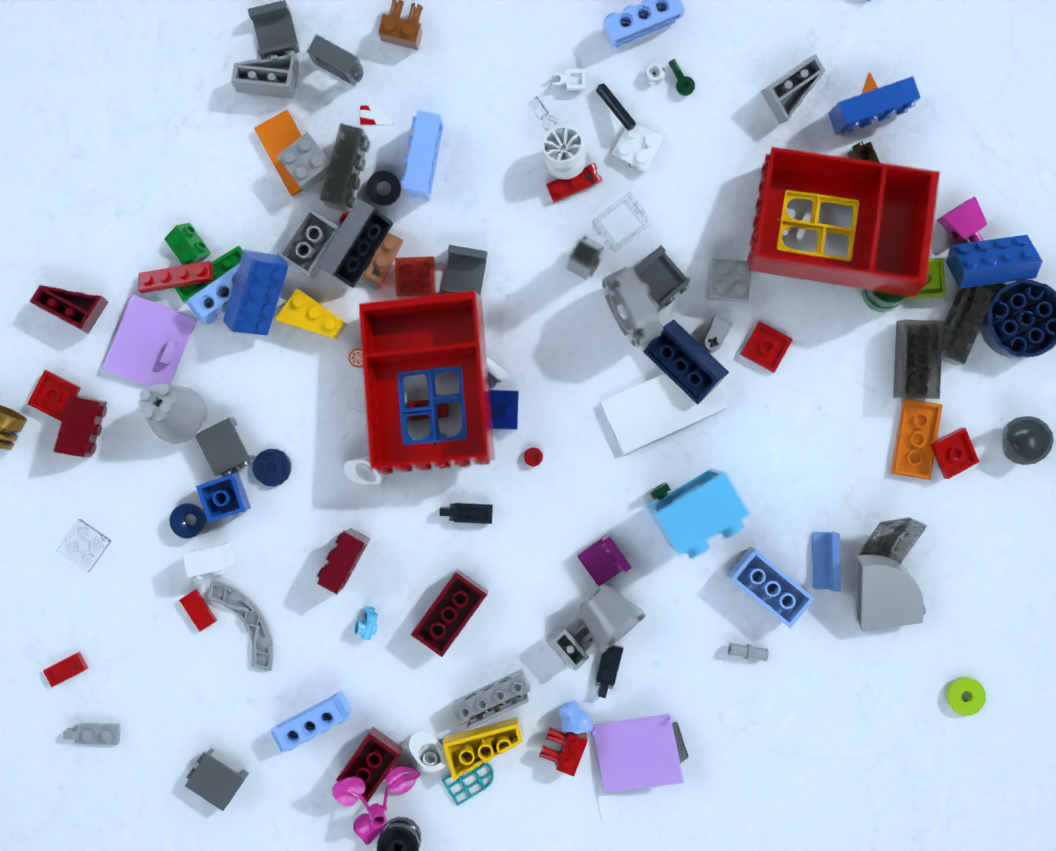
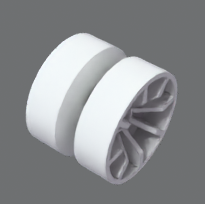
(564, 152)

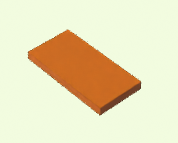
(276, 136)
(915, 433)

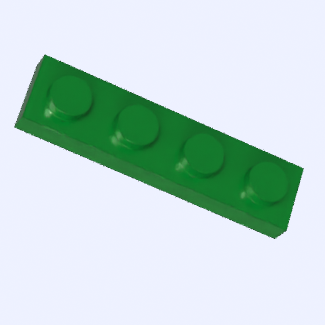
(220, 267)

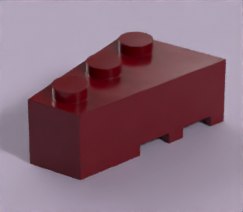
(72, 307)

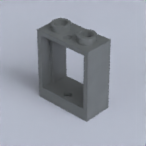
(335, 60)

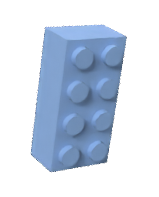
(423, 155)
(770, 587)

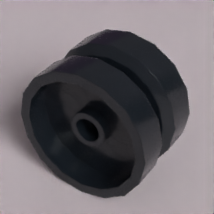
(399, 835)

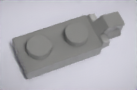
(94, 733)

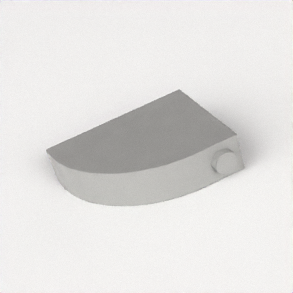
(886, 594)

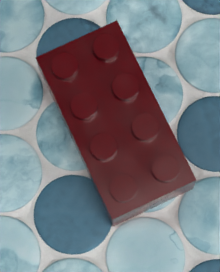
(449, 613)

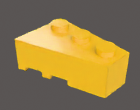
(310, 315)

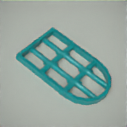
(466, 787)

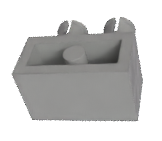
(567, 648)

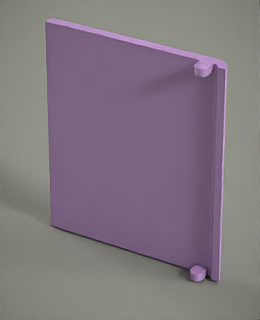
(148, 342)
(637, 753)

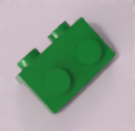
(186, 244)

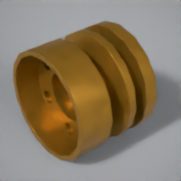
(10, 421)

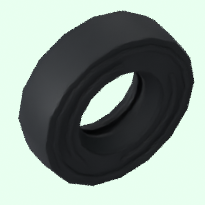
(387, 199)

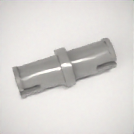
(748, 651)

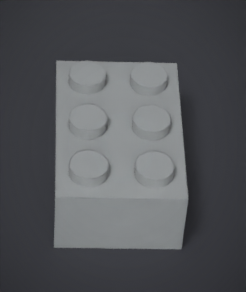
(308, 242)

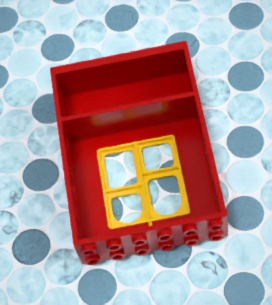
(887, 231)

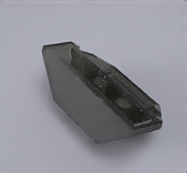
(894, 538)

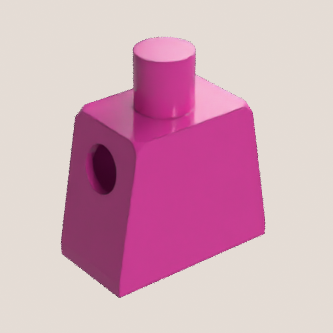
(964, 221)

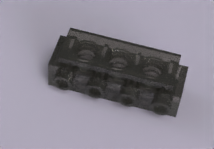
(964, 323)

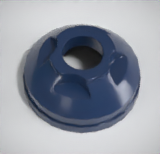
(178, 520)

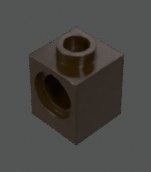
(867, 149)

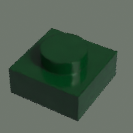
(660, 491)

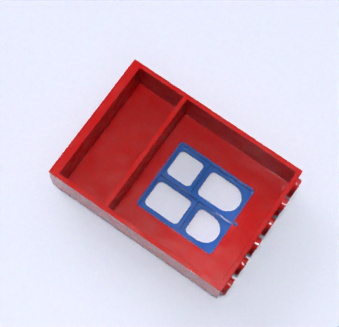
(425, 339)

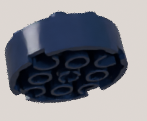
(1003, 324)

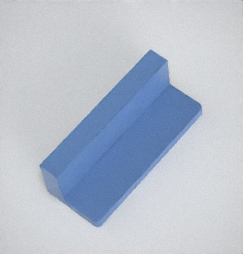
(826, 561)

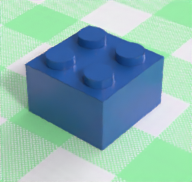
(223, 497)

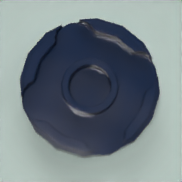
(272, 467)

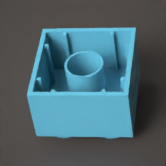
(699, 512)

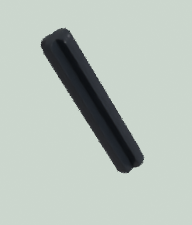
(615, 106)

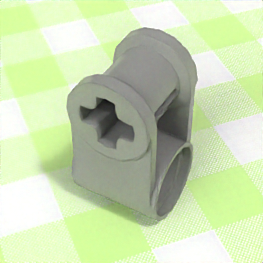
(716, 331)

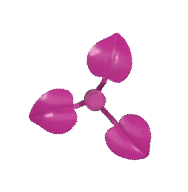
(370, 824)

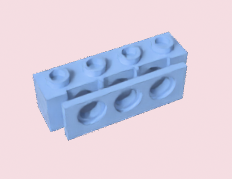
(638, 27)
(215, 291)
(335, 705)

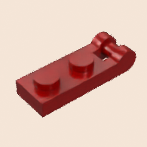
(564, 188)

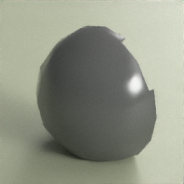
(1027, 440)

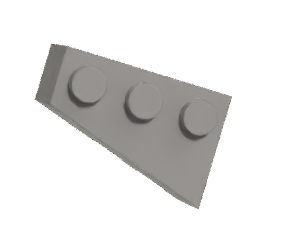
(268, 76)
(791, 88)

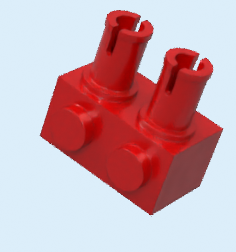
(571, 750)

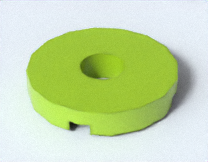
(973, 703)

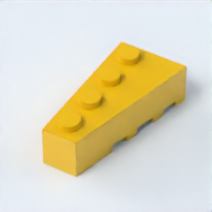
(480, 745)

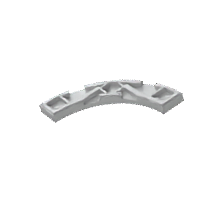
(252, 619)

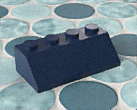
(686, 362)

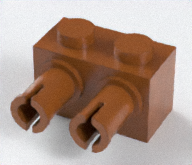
(401, 31)

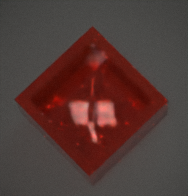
(415, 277)

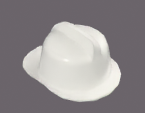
(360, 472)
(427, 752)

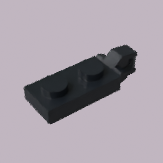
(468, 513)
(608, 669)

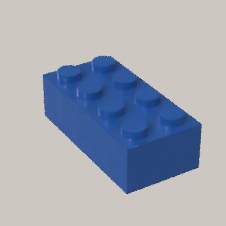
(874, 105)
(993, 261)
(255, 293)

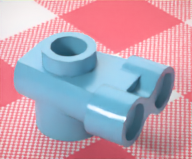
(367, 626)

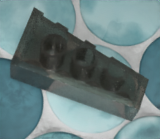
(585, 257)

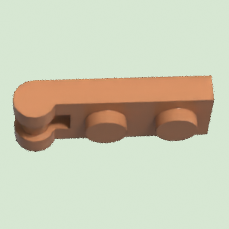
(383, 259)

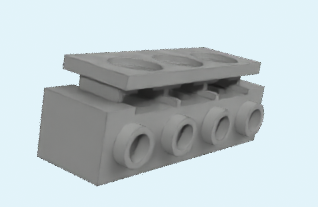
(492, 696)

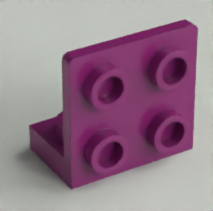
(603, 560)

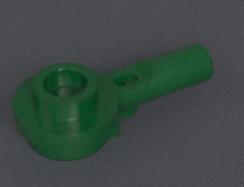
(685, 84)

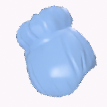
(574, 719)

